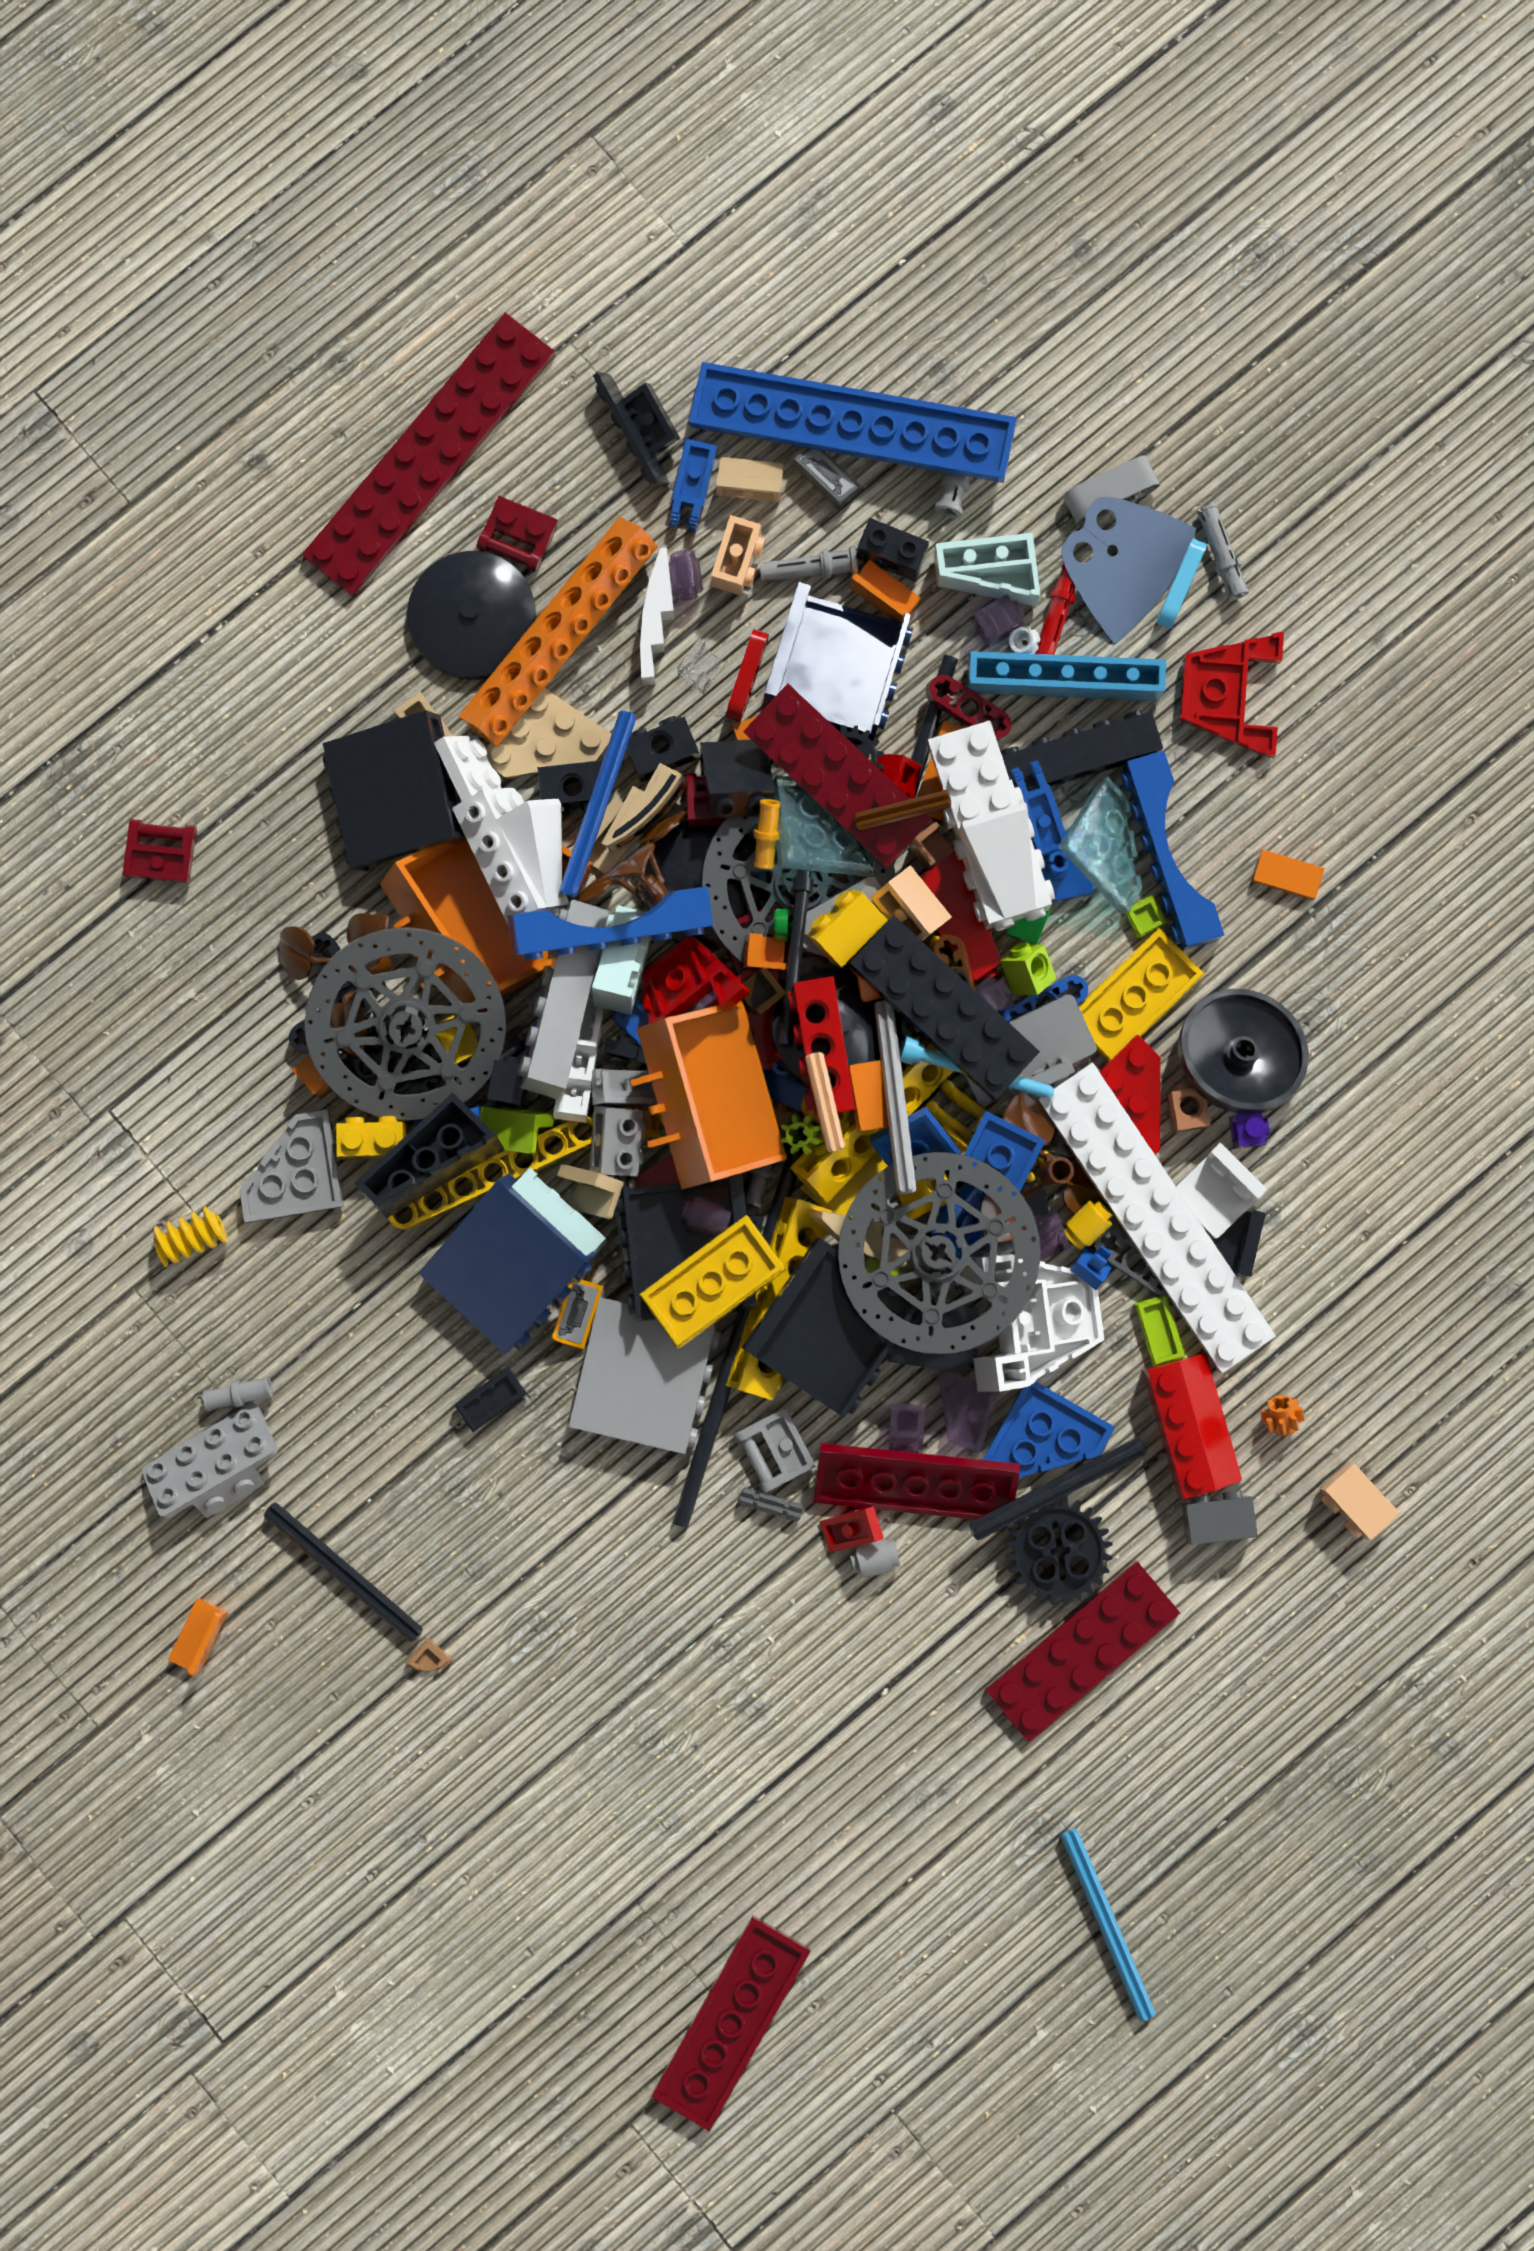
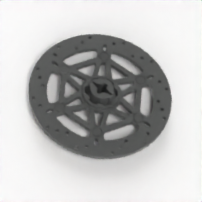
(717, 880)
(399, 1008)
(932, 1315)

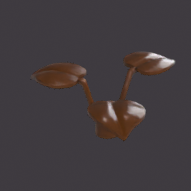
(650, 889)
(296, 957)
(1079, 1189)

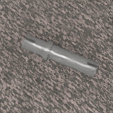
(1227, 564)

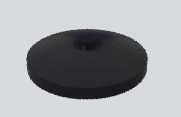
(469, 613)
(681, 862)
(857, 1024)
(1243, 1051)

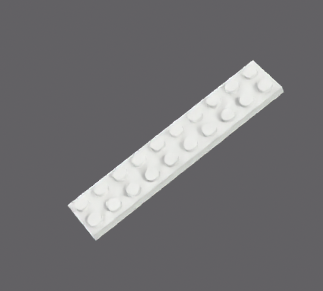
(1156, 1218)

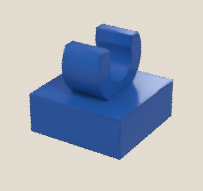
(1092, 1266)

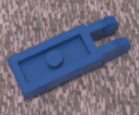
(692, 481)
(1041, 810)

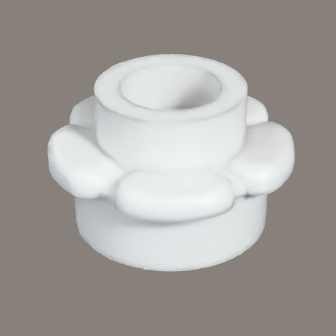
(1019, 635)

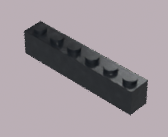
(1086, 752)

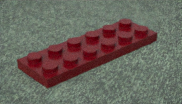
(832, 771)
(913, 1481)
(1082, 1651)
(730, 2023)

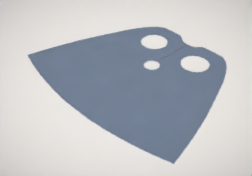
(1131, 583)

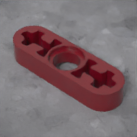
(954, 711)

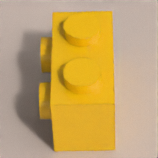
(846, 926)
(368, 1140)

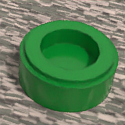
(780, 925)

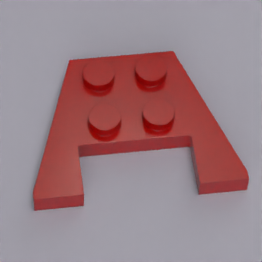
(1216, 691)
(685, 977)

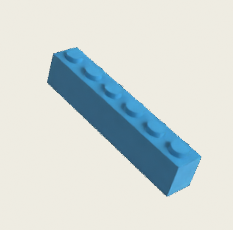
(1066, 676)

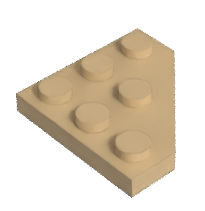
(548, 736)

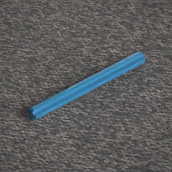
(1108, 1924)

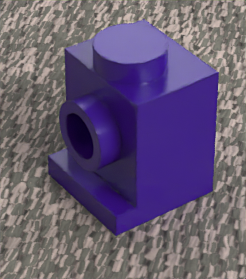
(1248, 1130)

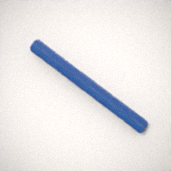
(598, 803)

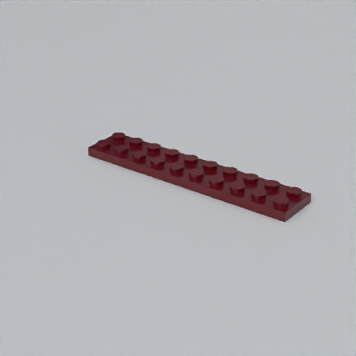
(428, 454)

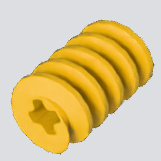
(189, 1236)

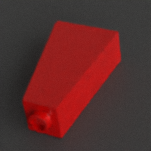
(949, 887)

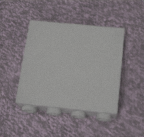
(639, 1382)

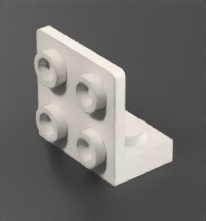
(1220, 1190)

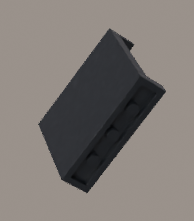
(392, 790)
(659, 1235)
(818, 1335)

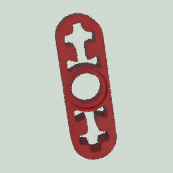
(747, 675)

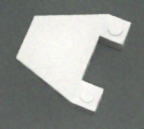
(1052, 1328)

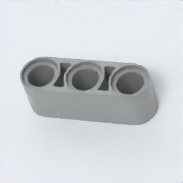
(1123, 482)

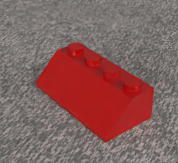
(1192, 1426)

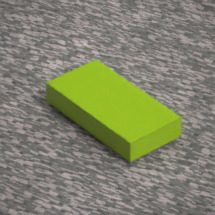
(1159, 1330)

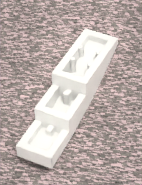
(657, 607)
(575, 1100)

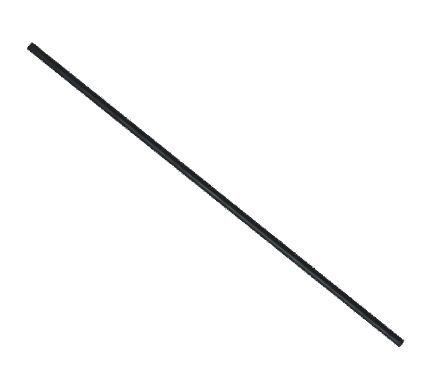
(784, 1189)

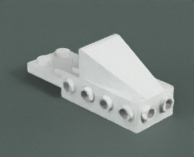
(990, 828)
(522, 833)

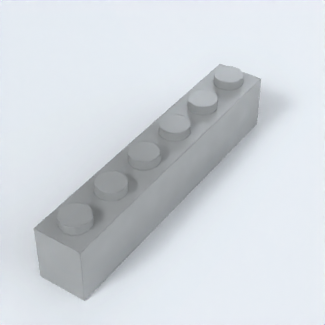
(561, 1009)

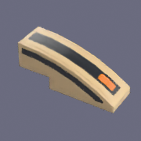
(645, 808)

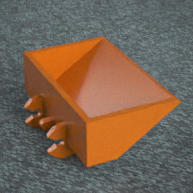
(449, 895)
(710, 1094)

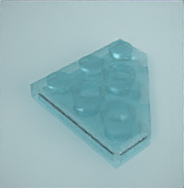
(814, 838)
(1104, 846)

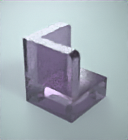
(1051, 1235)

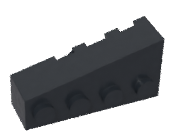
(429, 1156)

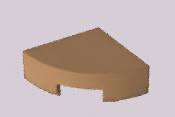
(428, 1657)

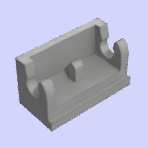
(615, 1089)

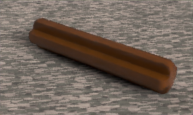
(902, 810)

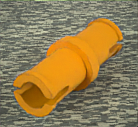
(766, 834)

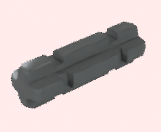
(770, 1504)

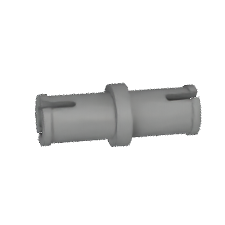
(237, 1394)

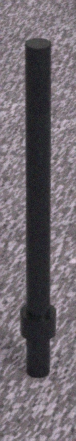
(803, 888)

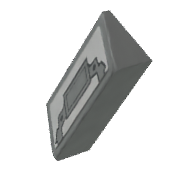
(826, 476)

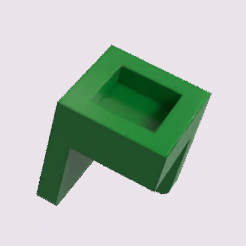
(1028, 930)

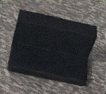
(1241, 1242)

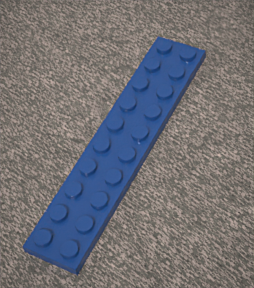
(853, 422)

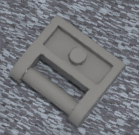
(784, 1444)

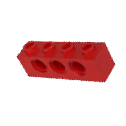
(822, 994)

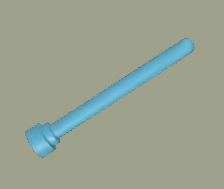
(913, 1051)

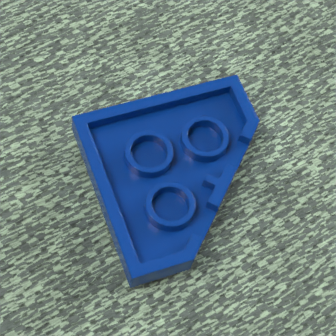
(1047, 1432)

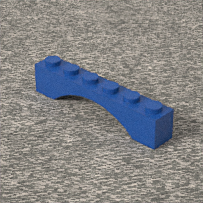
(1192, 915)
(543, 931)

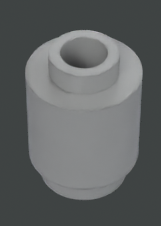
(875, 1558)

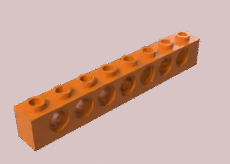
(558, 631)

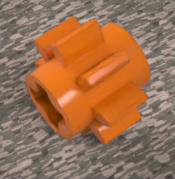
(1282, 1415)

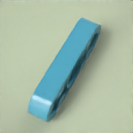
(1181, 583)

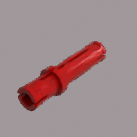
(1055, 619)

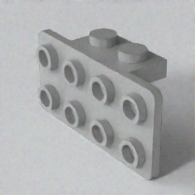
(1060, 1037)
(212, 1466)

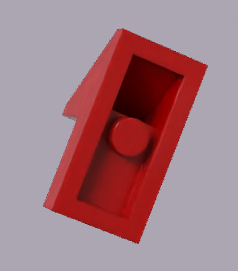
(851, 1529)

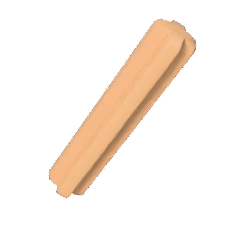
(825, 1102)

